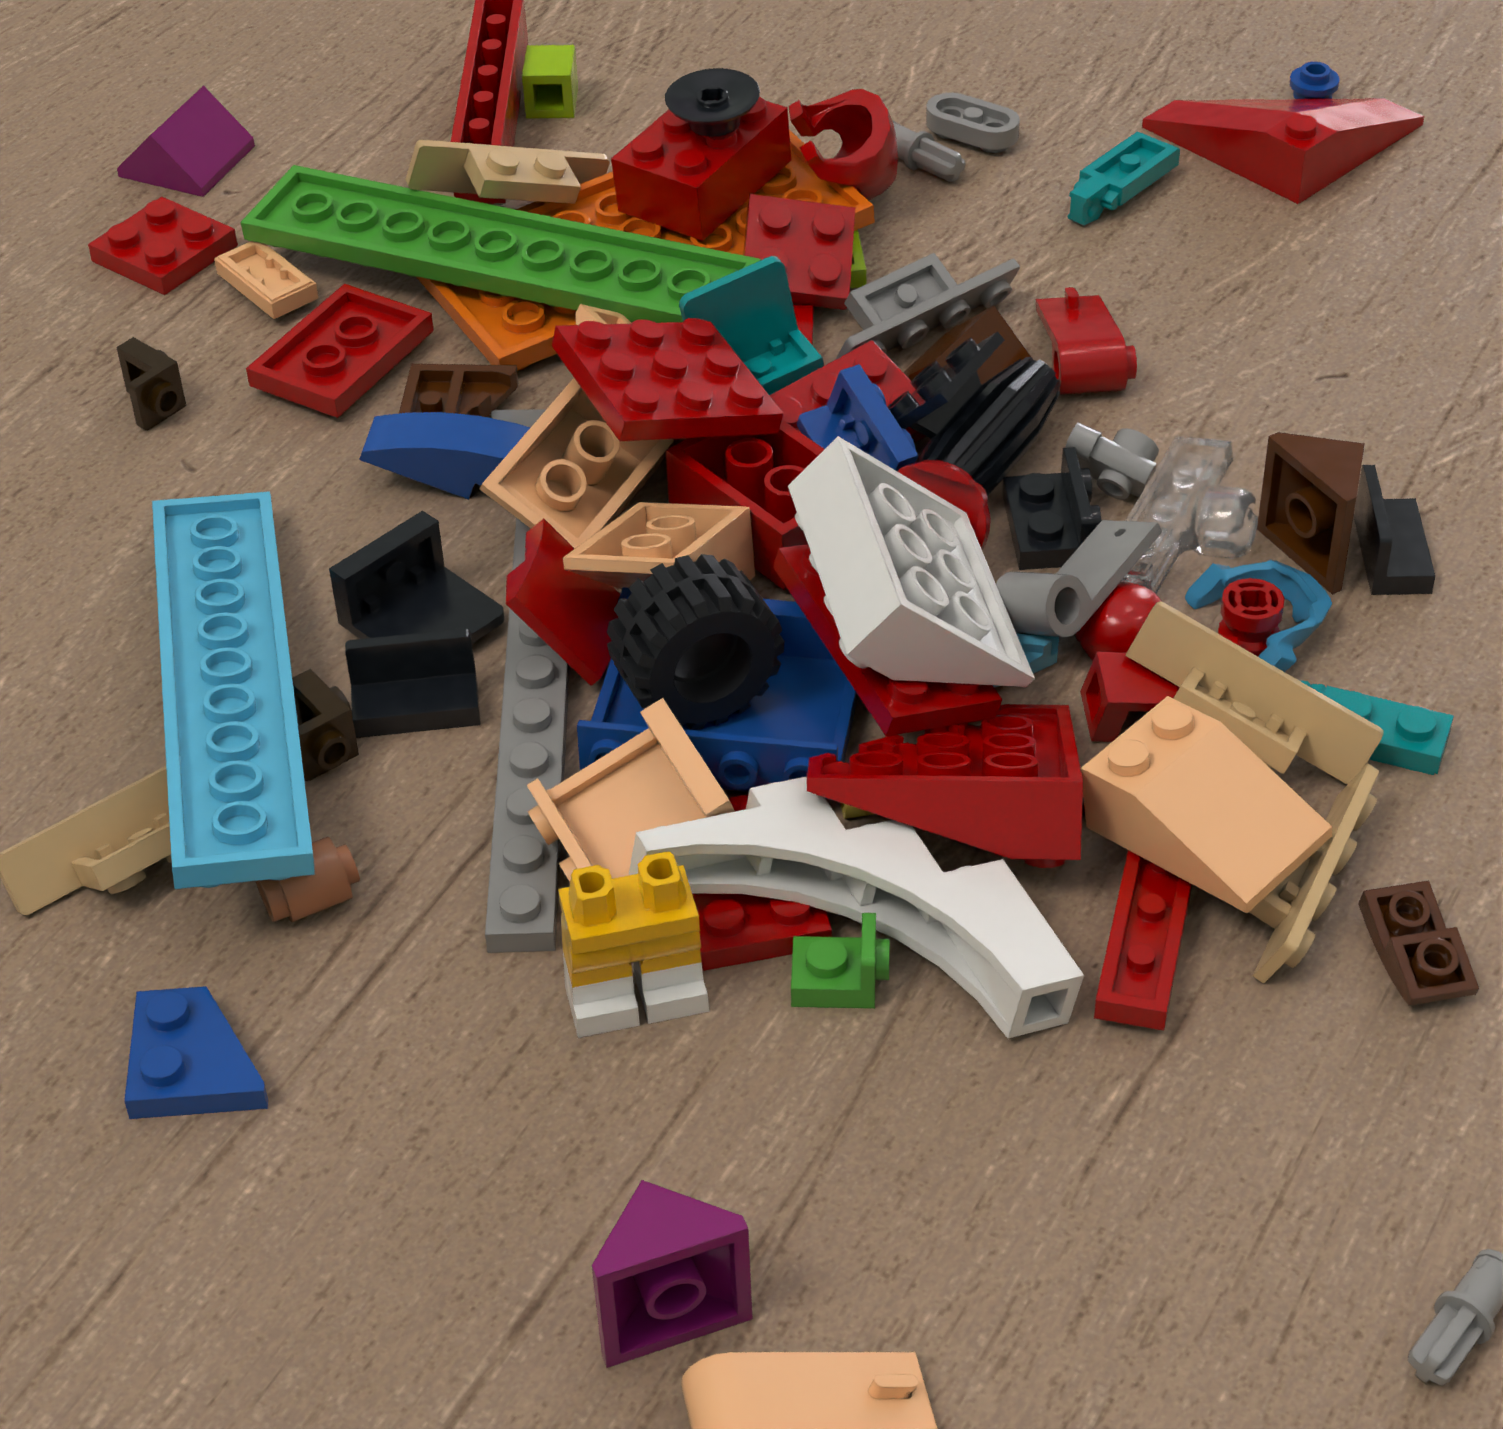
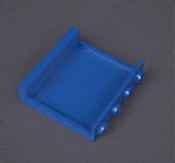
(796, 718)

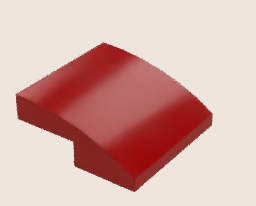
(560, 605)

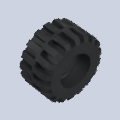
(696, 640)

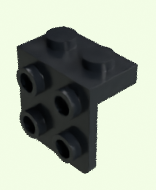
(405, 588)

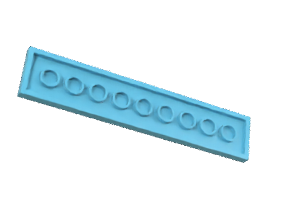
(228, 695)

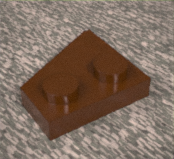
(458, 388)

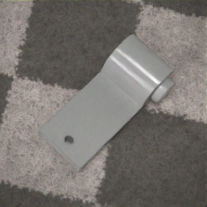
(1066, 600)

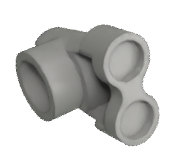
(1117, 465)

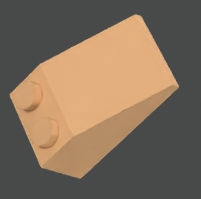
(573, 469)
(658, 535)
(1200, 805)

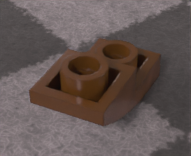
(1415, 946)

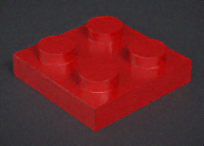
(810, 242)
(162, 245)

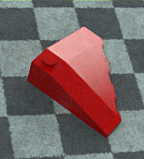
(1285, 143)
(990, 786)

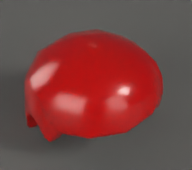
(1117, 620)

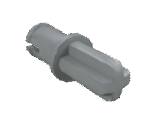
(922, 152)
(1461, 1320)

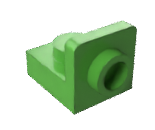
(839, 969)

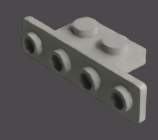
(919, 298)

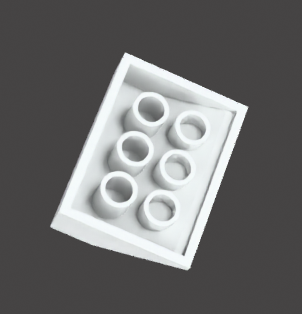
(903, 575)

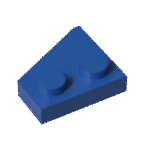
(187, 1058)

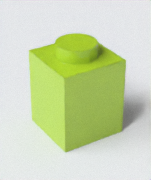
(550, 81)

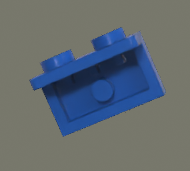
(862, 418)

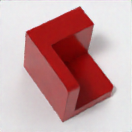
(1115, 688)

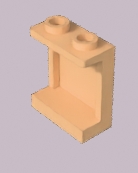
(632, 789)

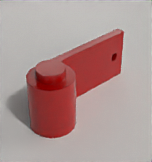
(1086, 344)

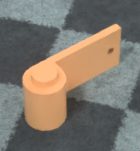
(807, 1391)

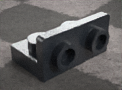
(1050, 513)

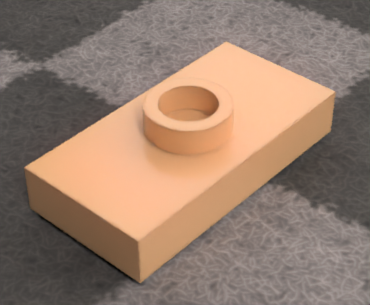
(266, 278)

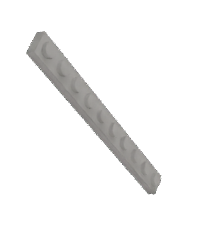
(531, 746)

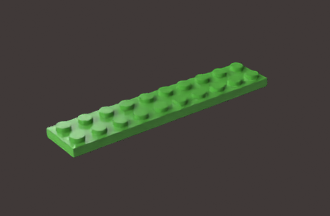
(483, 245)

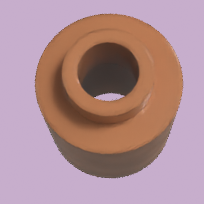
(310, 894)

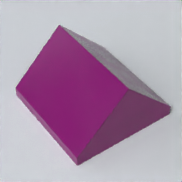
(190, 148)
(669, 1274)

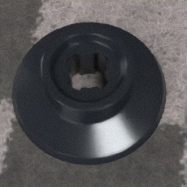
(712, 100)

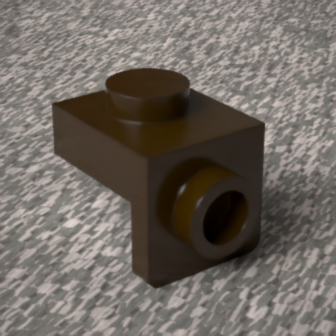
(151, 381)
(323, 725)

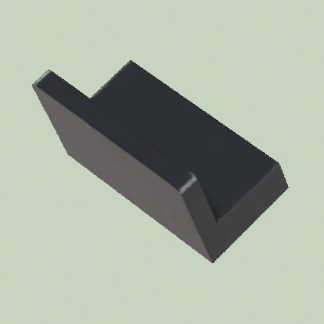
(1391, 540)
(413, 682)

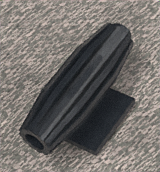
(975, 423)

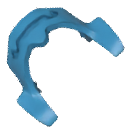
(1304, 592)

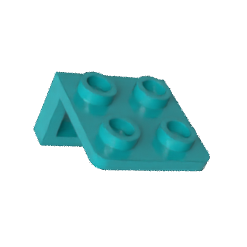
(757, 321)

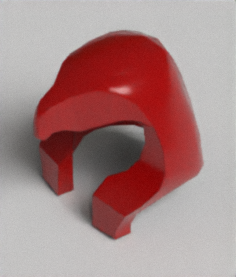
(868, 140)

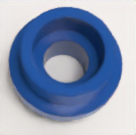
(1314, 81)

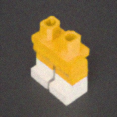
(624, 921)

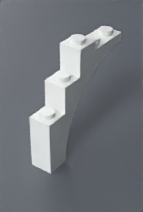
(964, 920)

